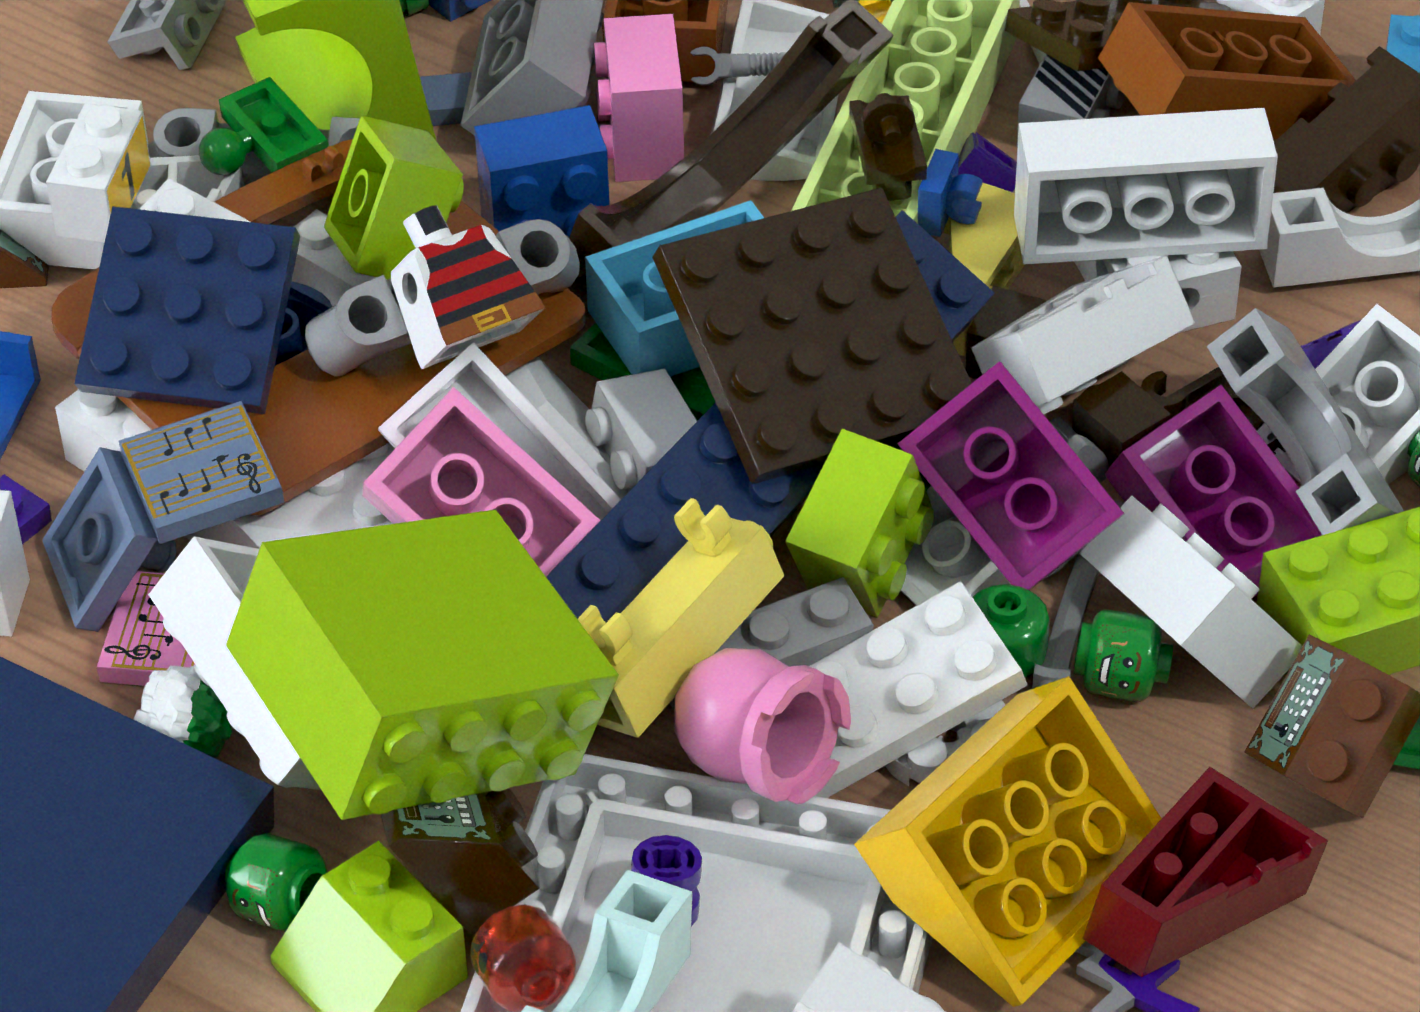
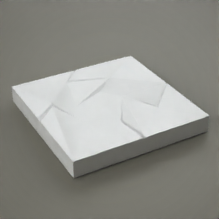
(772, 884)

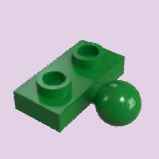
(264, 124)

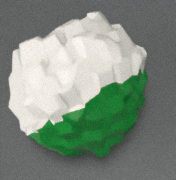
(185, 710)

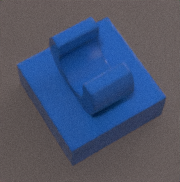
(947, 194)

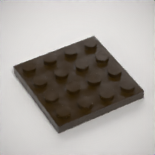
(812, 330)

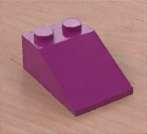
(1011, 478)
(1218, 482)

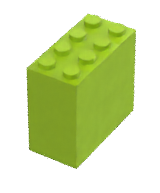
(419, 661)

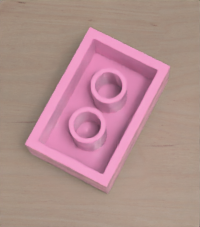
(468, 465)

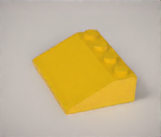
(1014, 839)

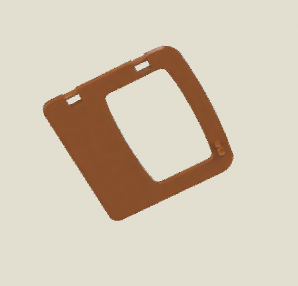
(311, 417)

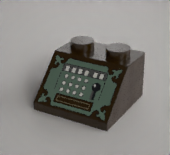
(467, 852)

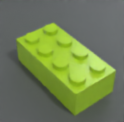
(1352, 590)

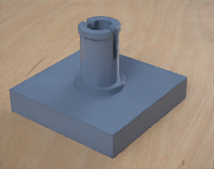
(102, 541)

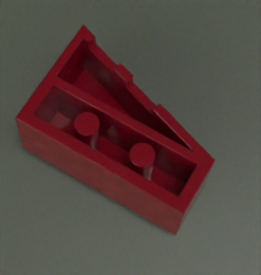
(1202, 874)

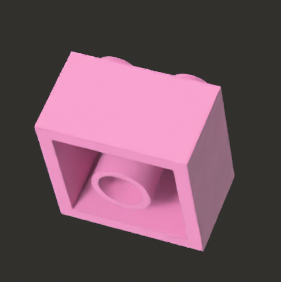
(640, 96)

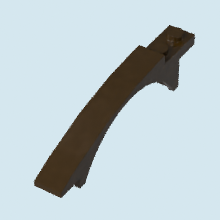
(783, 104)

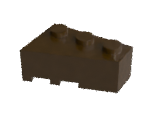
(1359, 140)

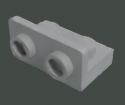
(166, 24)

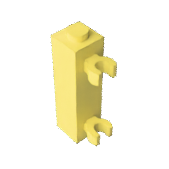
(682, 613)

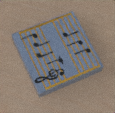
(201, 472)

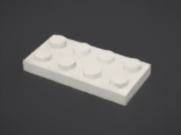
(916, 681)

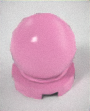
(762, 722)

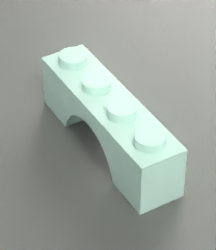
(633, 948)

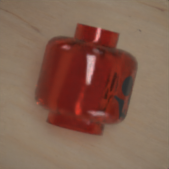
(522, 954)

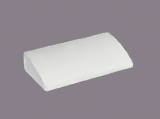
(774, 28)
(510, 411)

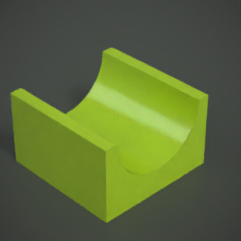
(337, 59)

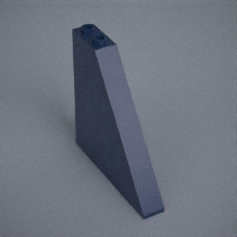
(105, 847)

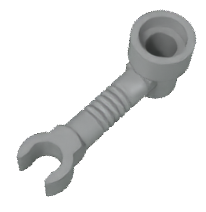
(736, 65)

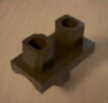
(888, 144)

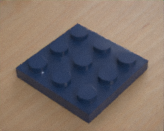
(187, 309)

